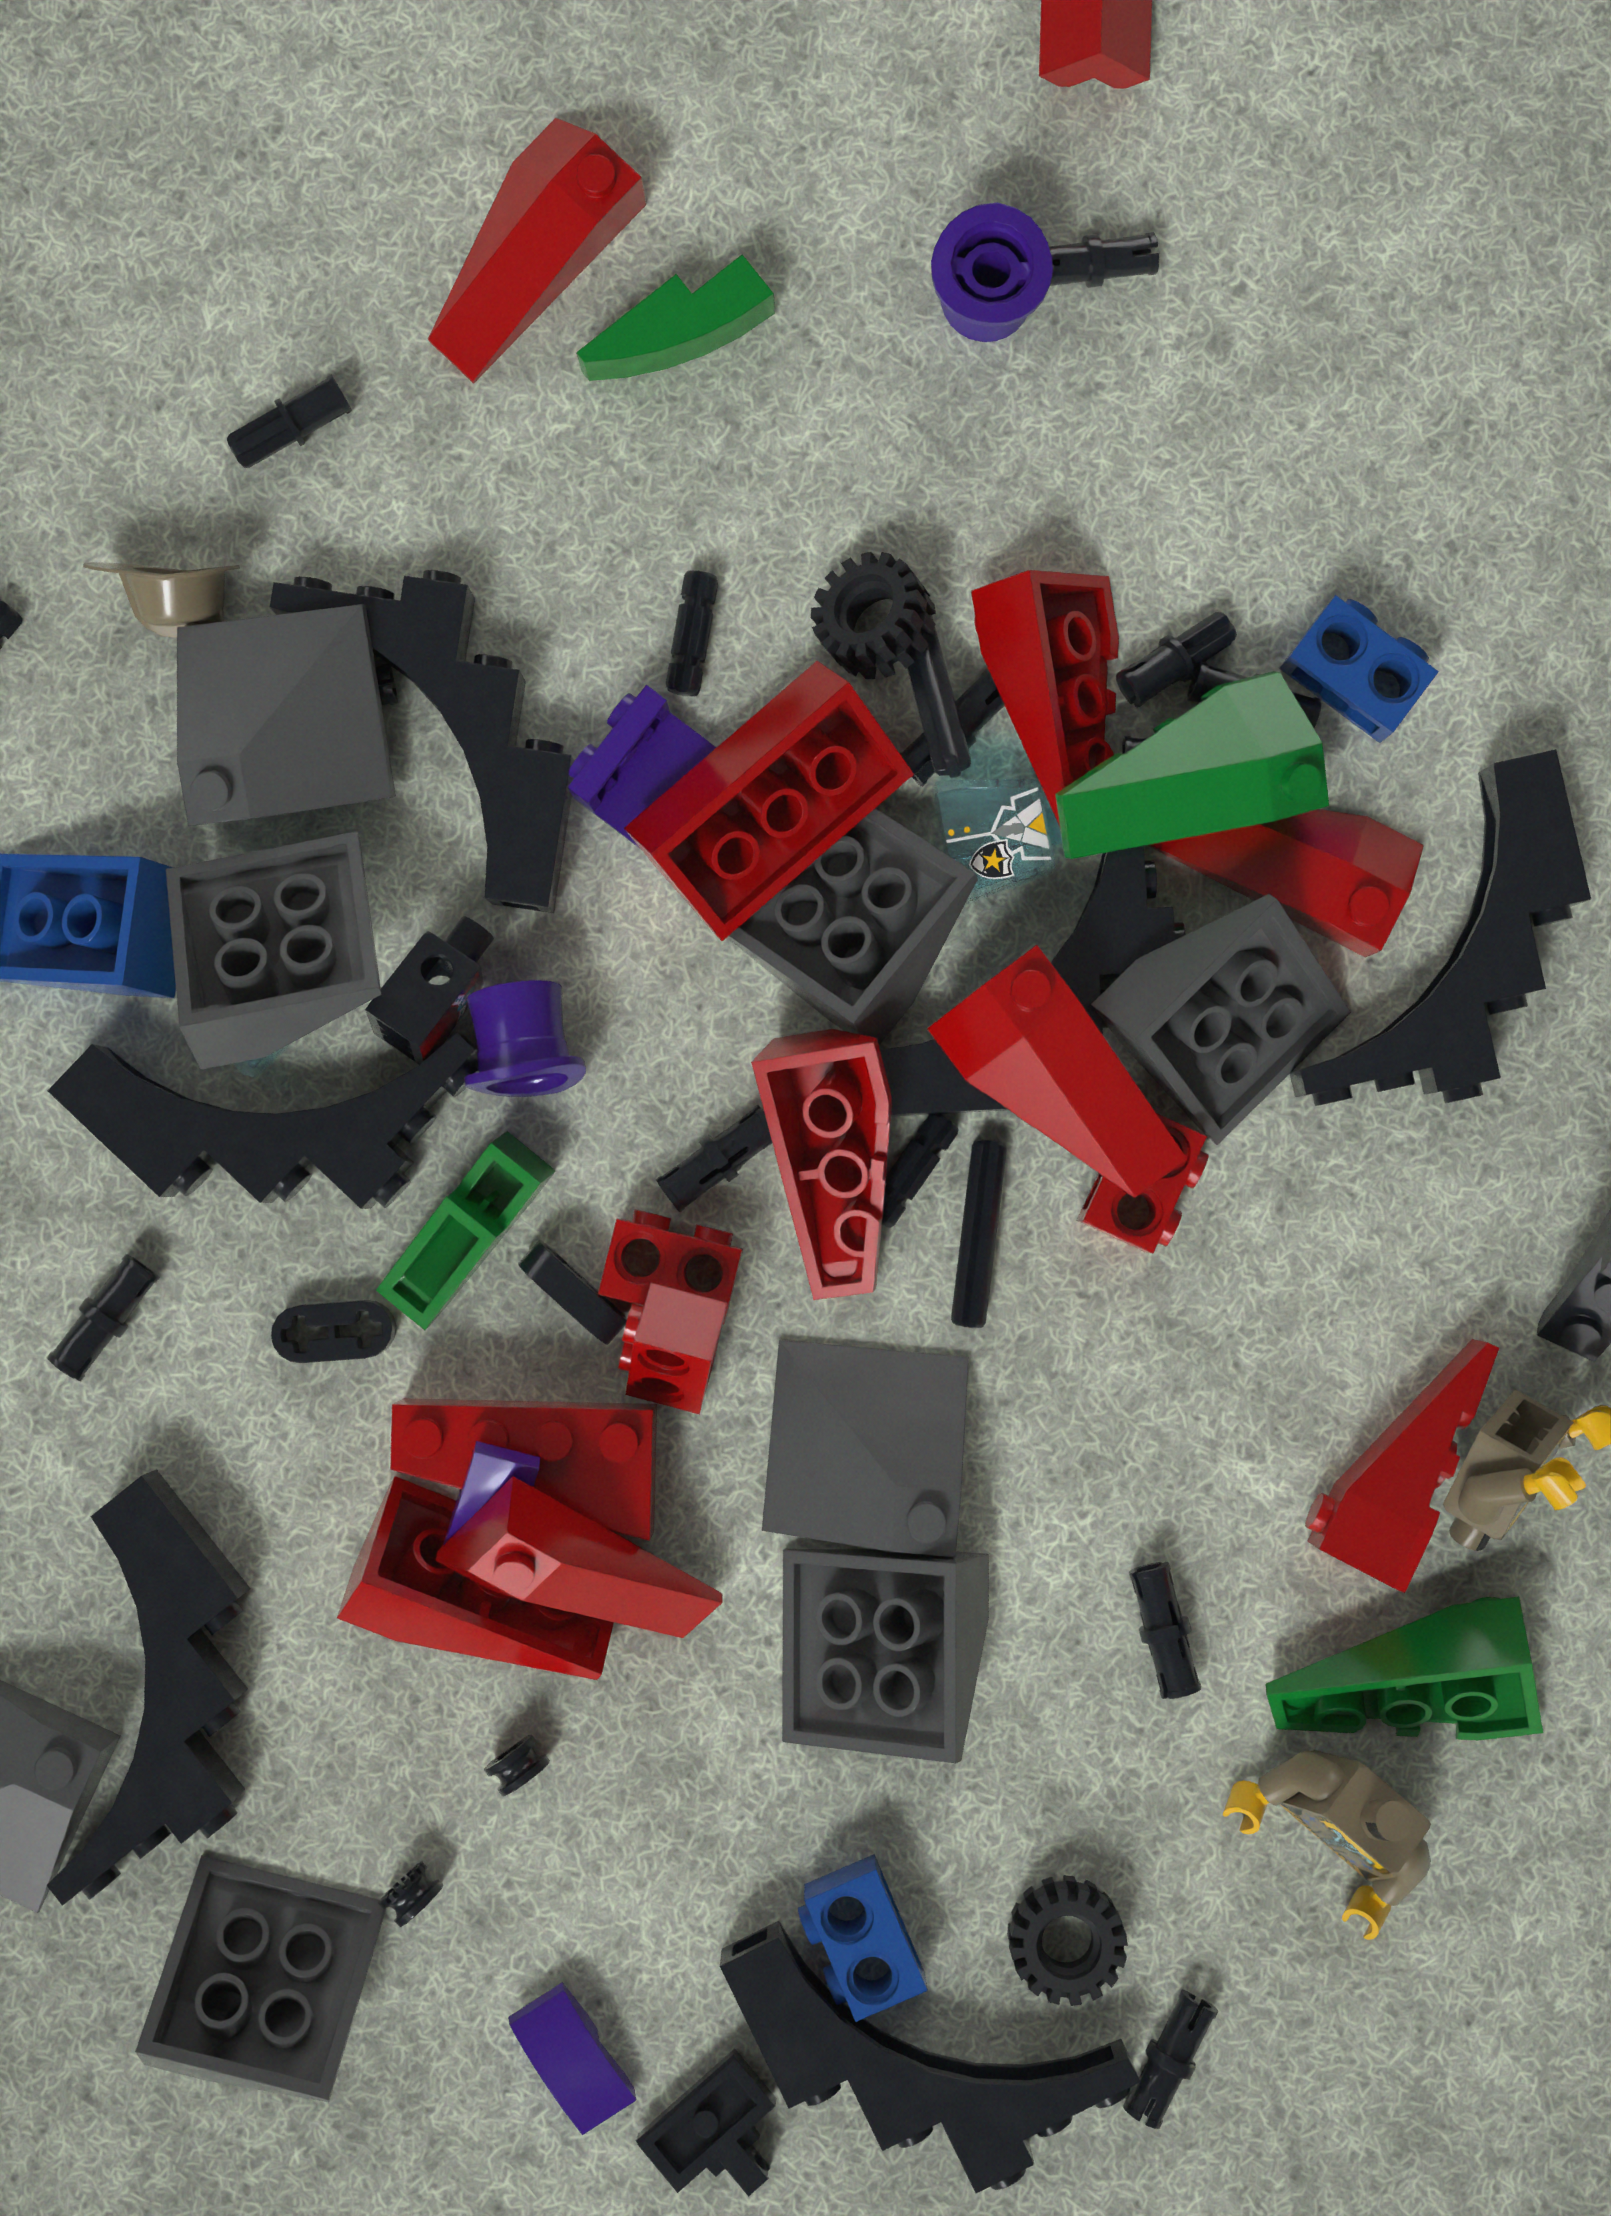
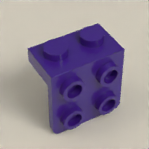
(636, 760)

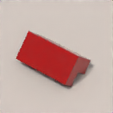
(1095, 41)

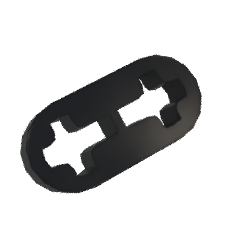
(573, 1292)
(334, 1347)

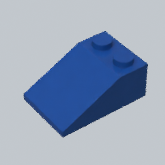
(86, 924)

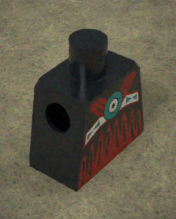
(421, 1015)

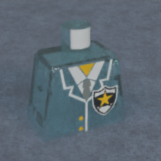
(997, 831)

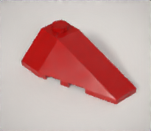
(543, 229)
(1048, 656)
(1323, 867)
(1050, 1065)
(831, 1140)
(1381, 1505)
(564, 1561)
(420, 1602)

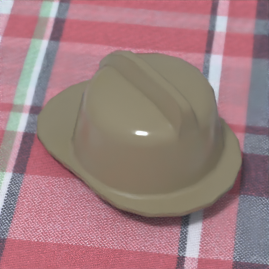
(171, 597)

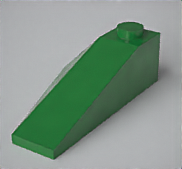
(1216, 768)
(1449, 1667)

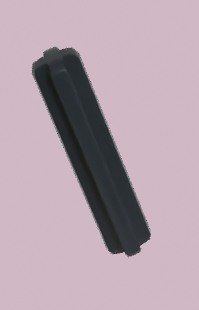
(938, 709)
(978, 1233)

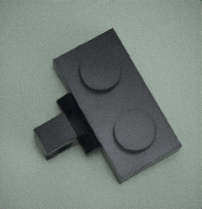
(712, 2128)

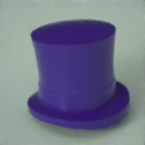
(991, 271)
(521, 1041)

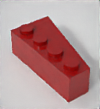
(589, 1452)

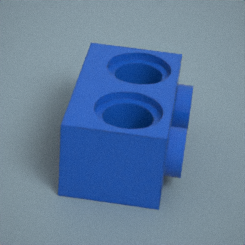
(1349, 682)
(874, 1933)

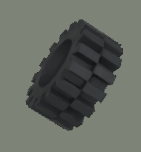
(857, 591)
(1075, 1977)

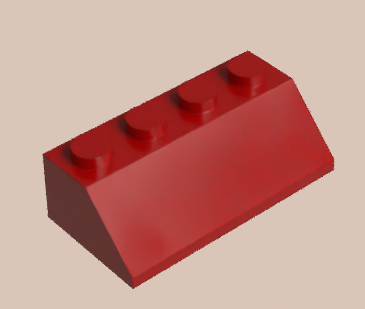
(770, 799)

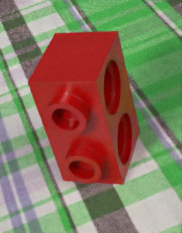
(1163, 1220)
(675, 1253)
(671, 1347)

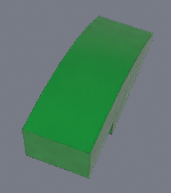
(679, 325)
(465, 1229)

